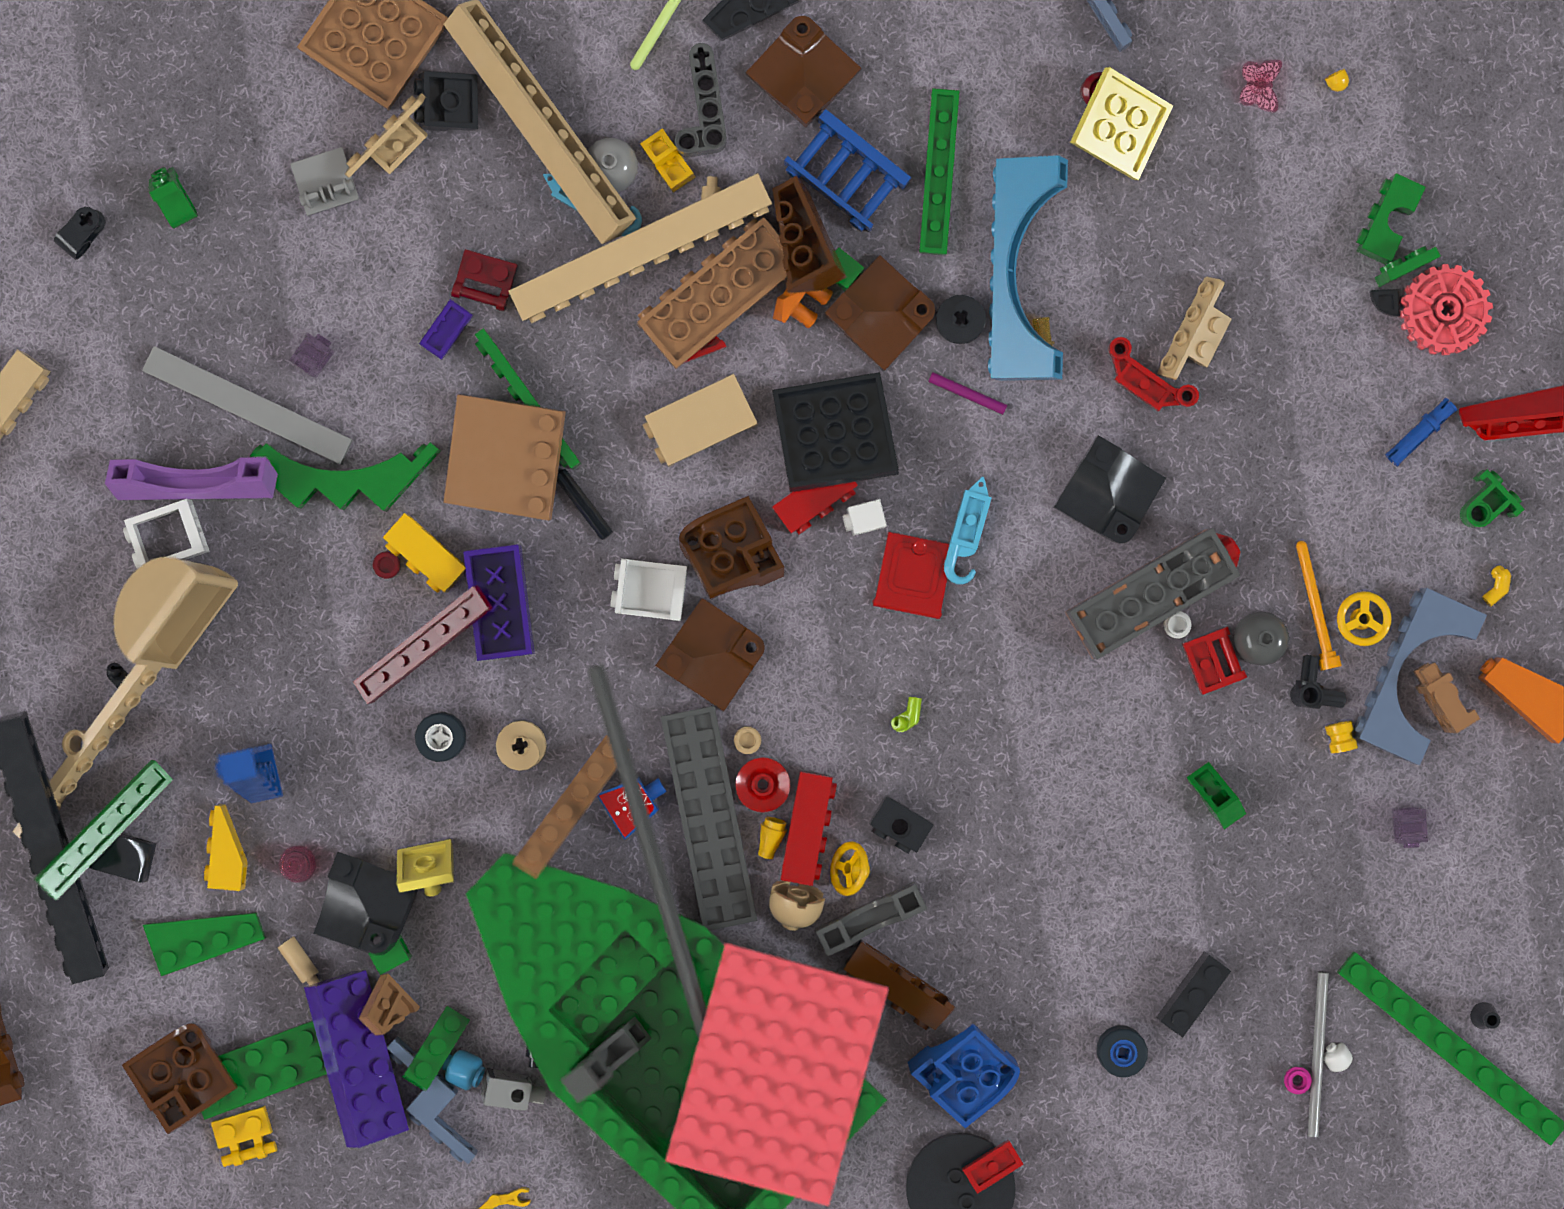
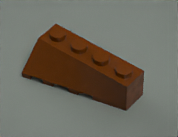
(807, 249)
(904, 988)

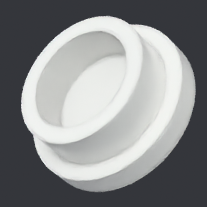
(1177, 625)

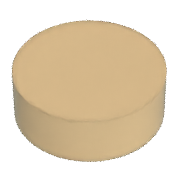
(747, 740)

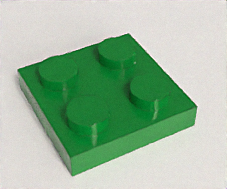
(1413, 261)

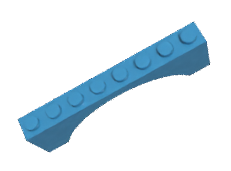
(1020, 192)

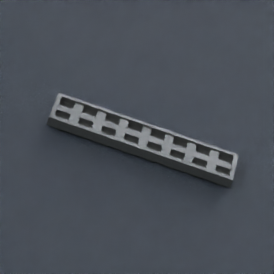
(709, 818)

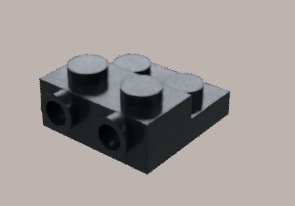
(449, 101)

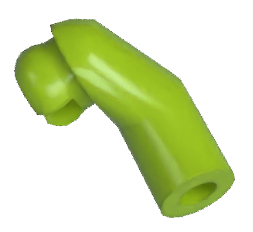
(908, 718)

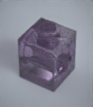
(312, 354)
(1410, 826)

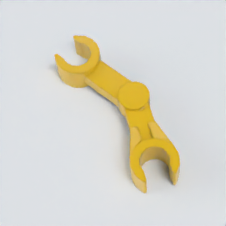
(509, 1198)

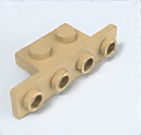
(395, 143)
(1199, 331)

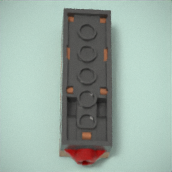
(1155, 592)

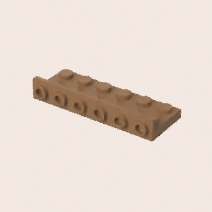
(716, 293)

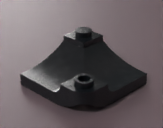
(1109, 491)
(363, 905)

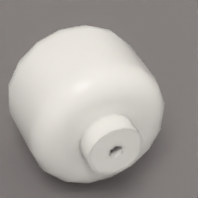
(1337, 1057)

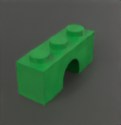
(1378, 239)

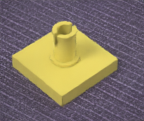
(425, 867)

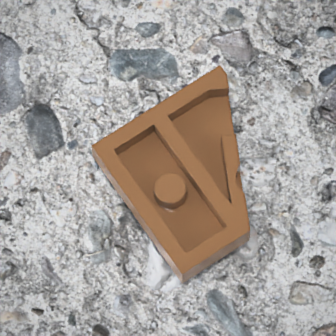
(387, 1006)

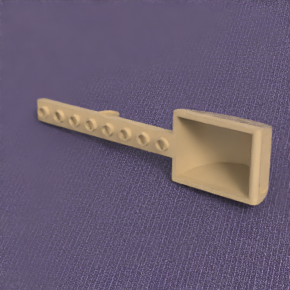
(156, 626)

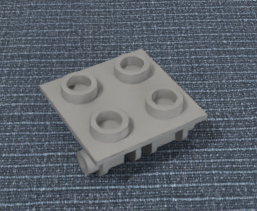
(324, 182)

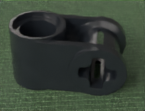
(77, 234)

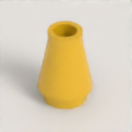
(771, 835)

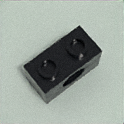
(917, 826)

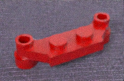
(1145, 383)

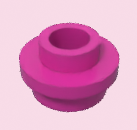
(1305, 1083)

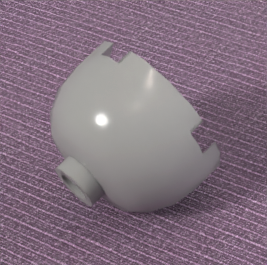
(616, 161)

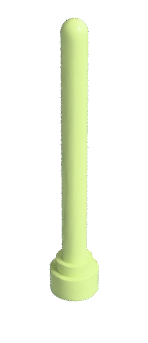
(654, 34)

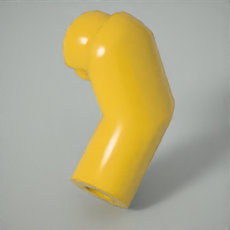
(1501, 587)

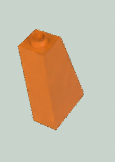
(1529, 694)

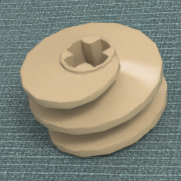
(532, 754)

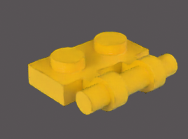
(240, 1128)

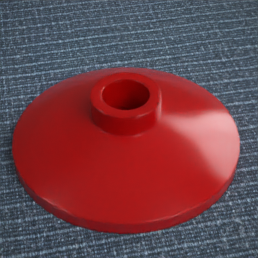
(766, 799)

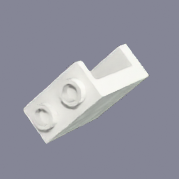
(649, 589)

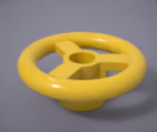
(1365, 598)
(855, 869)

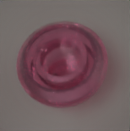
(301, 857)

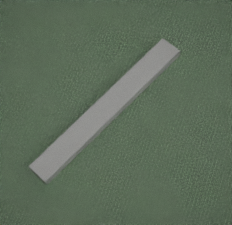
(247, 405)

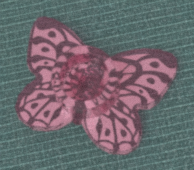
(1260, 84)

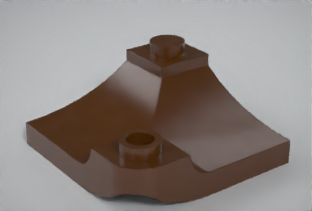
(803, 70)
(881, 312)
(731, 549)
(711, 654)
(179, 1076)

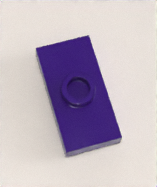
(446, 329)

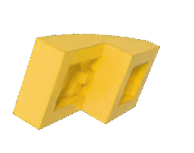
(667, 160)

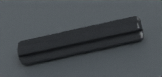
(583, 504)

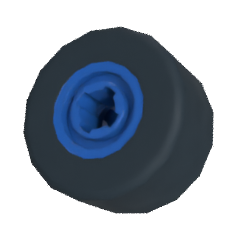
(1114, 1044)

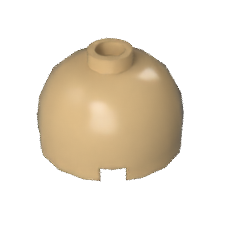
(795, 905)

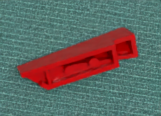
(1517, 415)

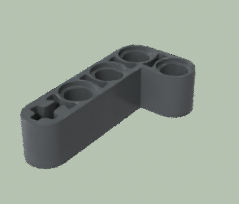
(704, 99)

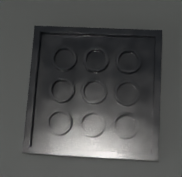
(835, 432)

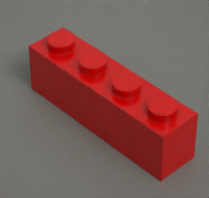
(807, 827)

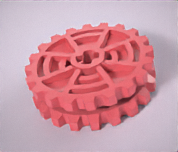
(1463, 320)

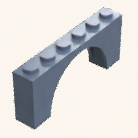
(1383, 720)

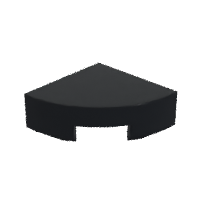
(1386, 301)

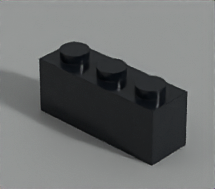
(1193, 994)

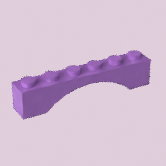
(144, 481)

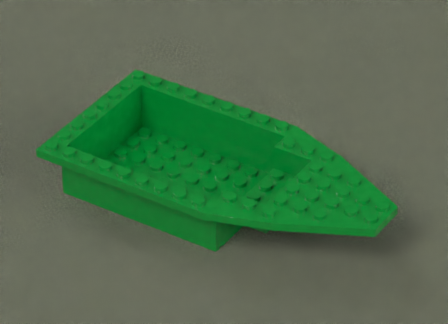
(577, 967)

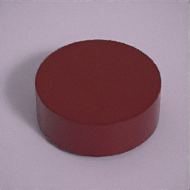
(386, 565)

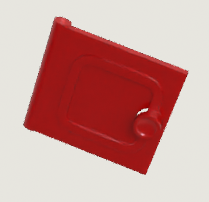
(911, 580)

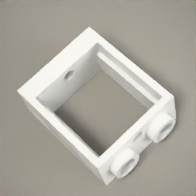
(191, 524)

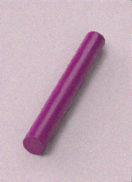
(967, 393)

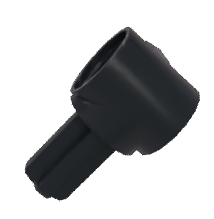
(1318, 695)

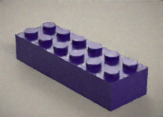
(355, 1061)

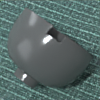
(1261, 638)

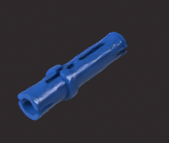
(1429, 424)

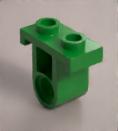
(171, 197)
(1491, 501)

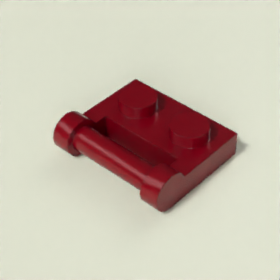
(485, 271)

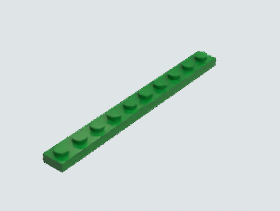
(1452, 1048)

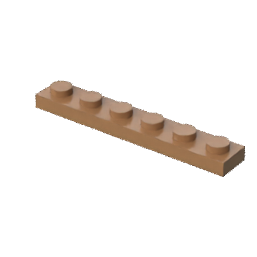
(567, 811)

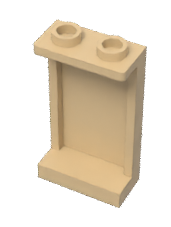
(699, 420)

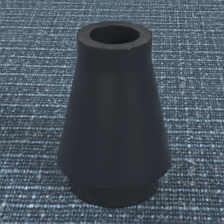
(1480, 1014)

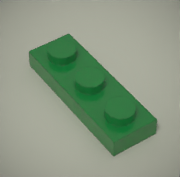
(436, 1048)

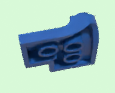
(966, 1074)

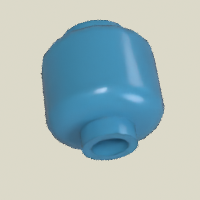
(464, 1070)

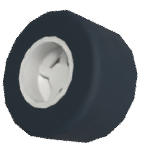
(434, 743)

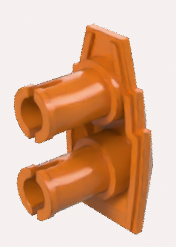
(789, 305)

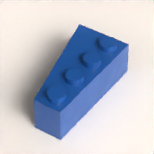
(251, 773)

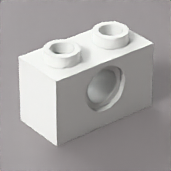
(864, 518)

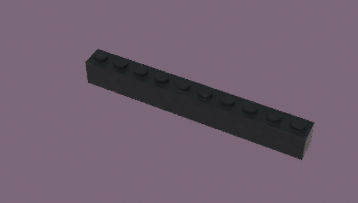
(46, 839)

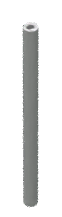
(1318, 1054)

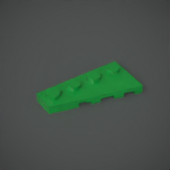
(196, 940)

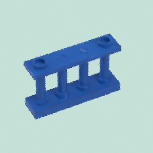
(872, 161)

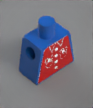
(617, 806)

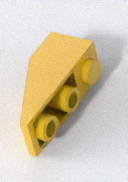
(227, 859)

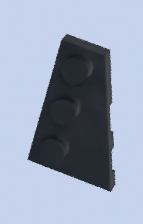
(734, 16)

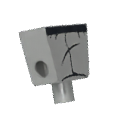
(498, 1090)

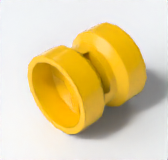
(1341, 737)

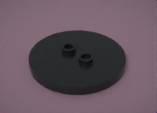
(939, 1182)

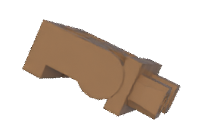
(1443, 698)

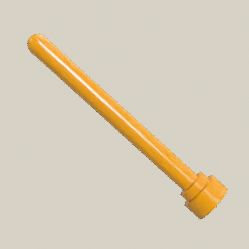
(1328, 658)

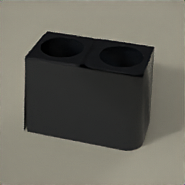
(127, 859)

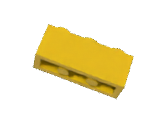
(424, 554)

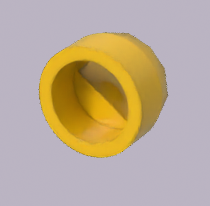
(1338, 81)

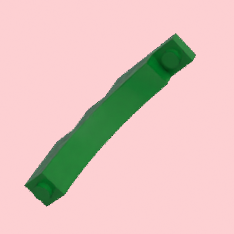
(380, 483)

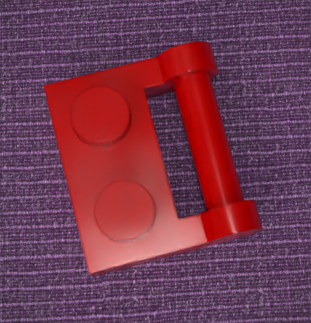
(1206, 664)

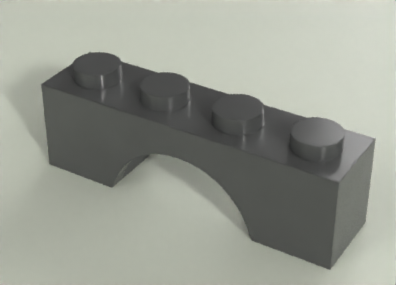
(870, 917)
(605, 1058)

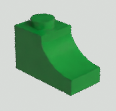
(1217, 795)

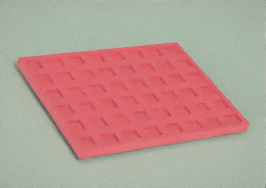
(777, 1074)

